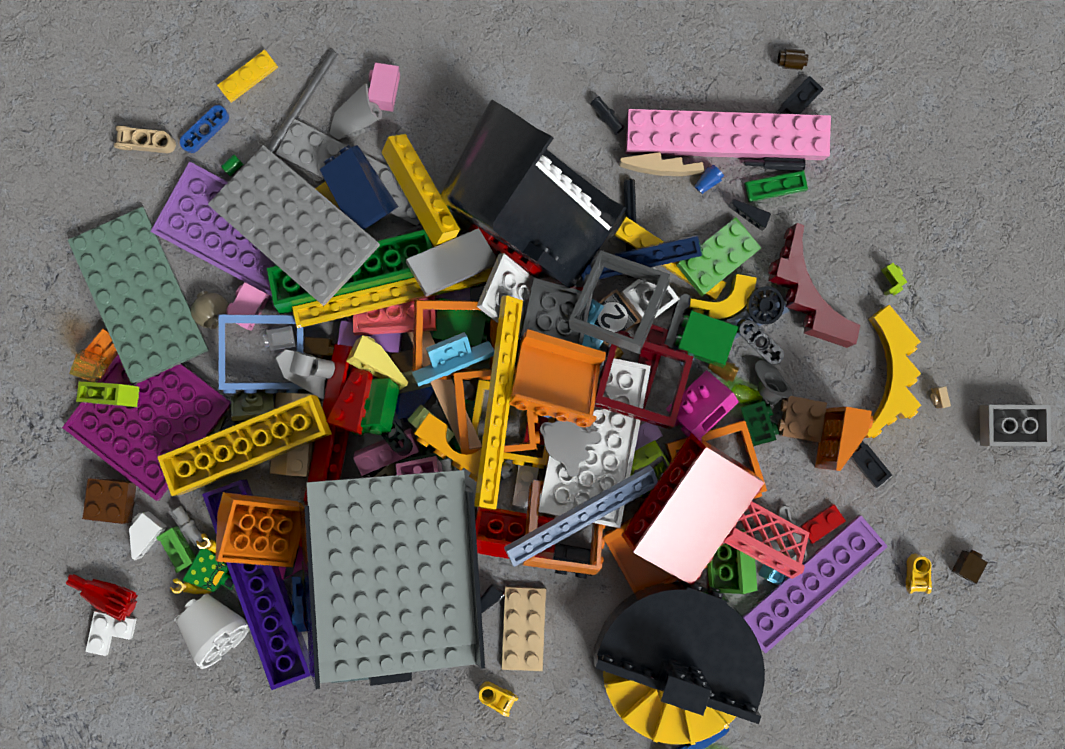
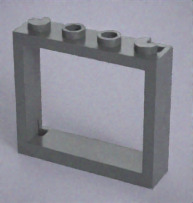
(629, 268)

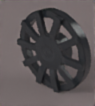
(765, 305)

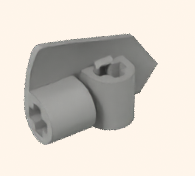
(355, 115)
(305, 370)

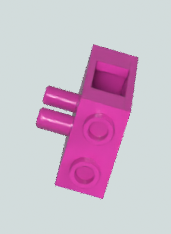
(704, 405)

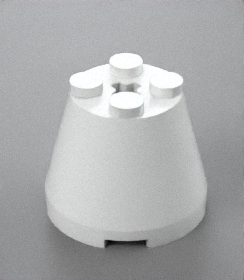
(210, 629)

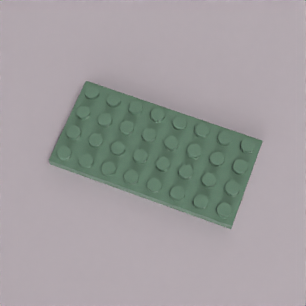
(138, 295)

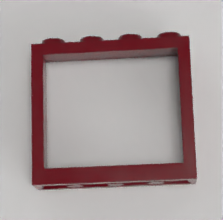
(636, 412)

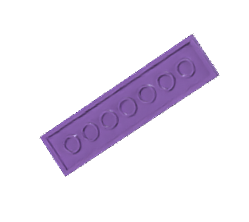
(822, 577)

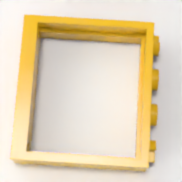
(516, 458)

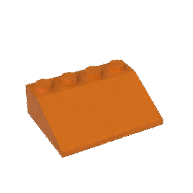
(841, 435)
(257, 530)

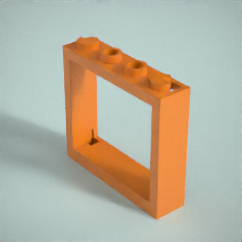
(419, 305)
(532, 417)
(721, 431)
(597, 540)

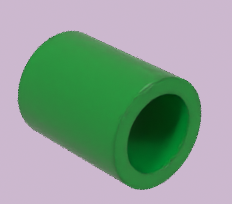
(232, 165)

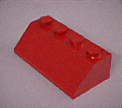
(501, 527)

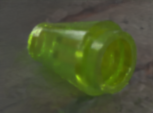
(746, 394)

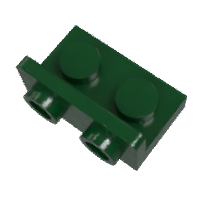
(759, 423)

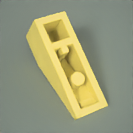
(372, 357)

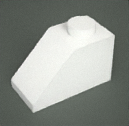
(144, 533)

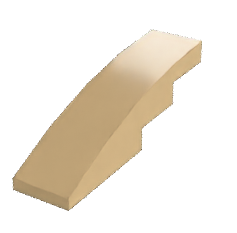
(655, 165)

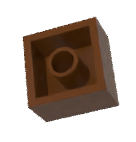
(109, 500)

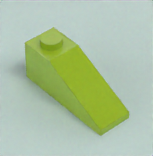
(108, 394)

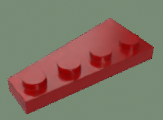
(497, 247)

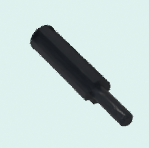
(778, 163)

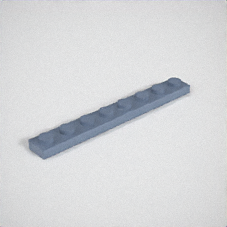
(581, 516)

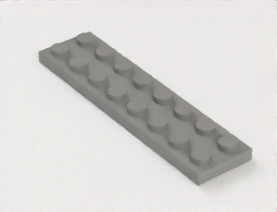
(310, 148)

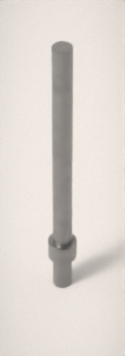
(280, 133)

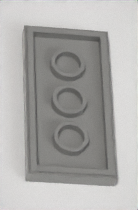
(451, 262)

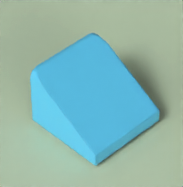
(771, 574)

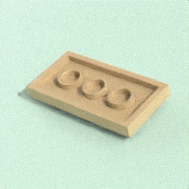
(523, 628)

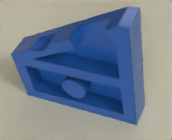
(299, 604)

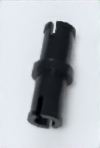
(607, 115)

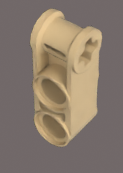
(131, 138)

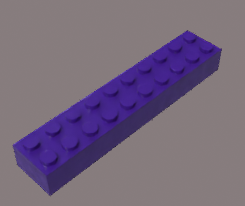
(265, 607)

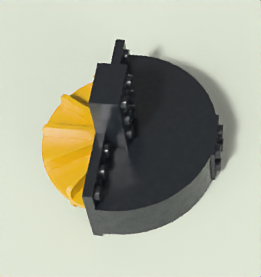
(680, 663)

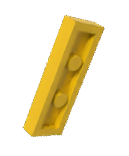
(247, 76)

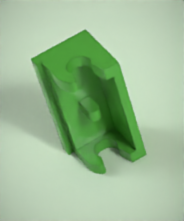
(177, 548)

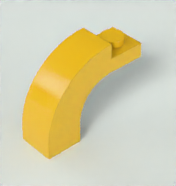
(737, 299)

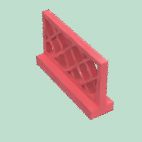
(765, 553)

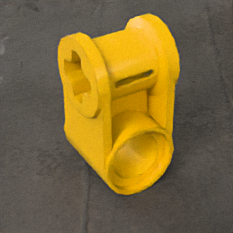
(918, 579)
(500, 700)

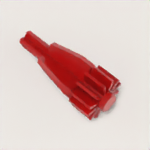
(105, 596)

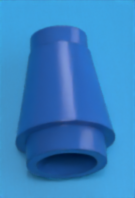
(709, 179)

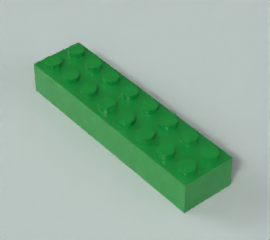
(381, 268)

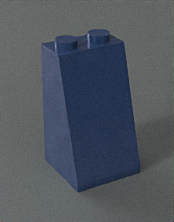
(357, 187)

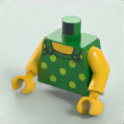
(205, 573)

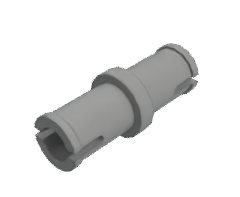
(187, 525)

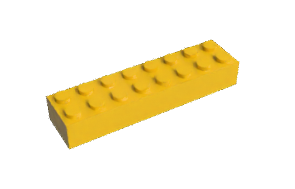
(244, 445)

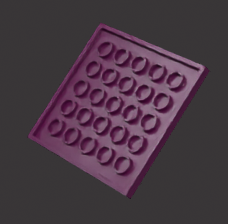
(169, 414)

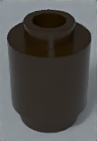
(792, 59)

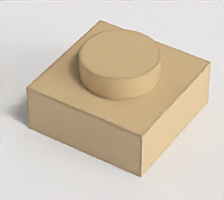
(940, 397)

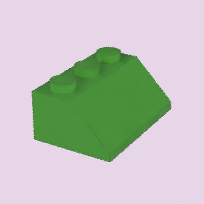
(732, 571)

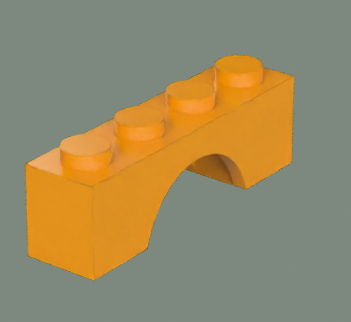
(433, 432)

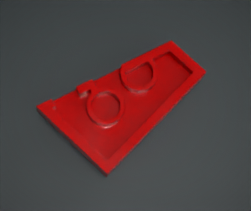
(350, 404)

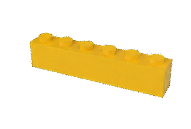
(420, 190)

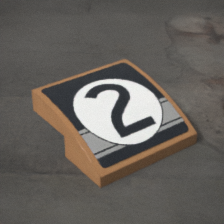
(616, 314)

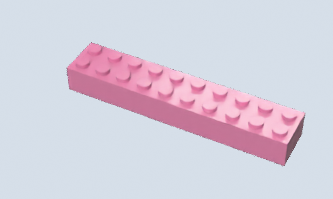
(727, 134)

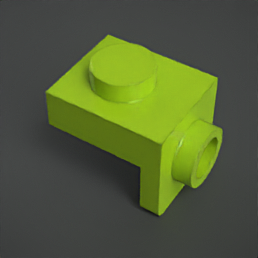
(895, 277)

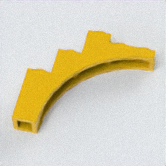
(901, 372)

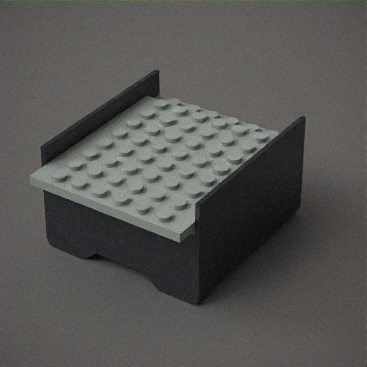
(390, 577)

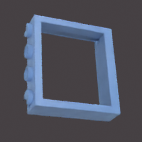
(270, 387)

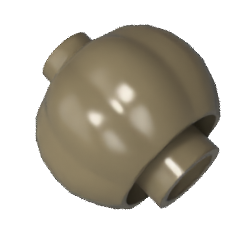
(207, 308)

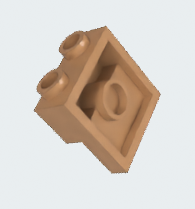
(802, 418)

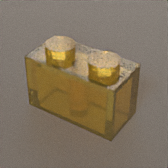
(88, 366)

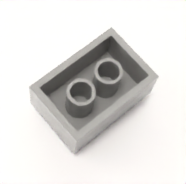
(1015, 425)

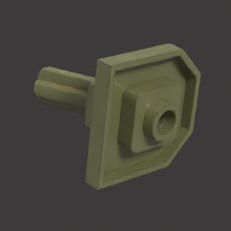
(250, 405)

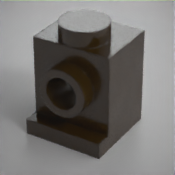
(318, 347)

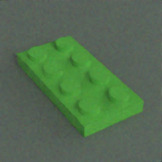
(720, 256)

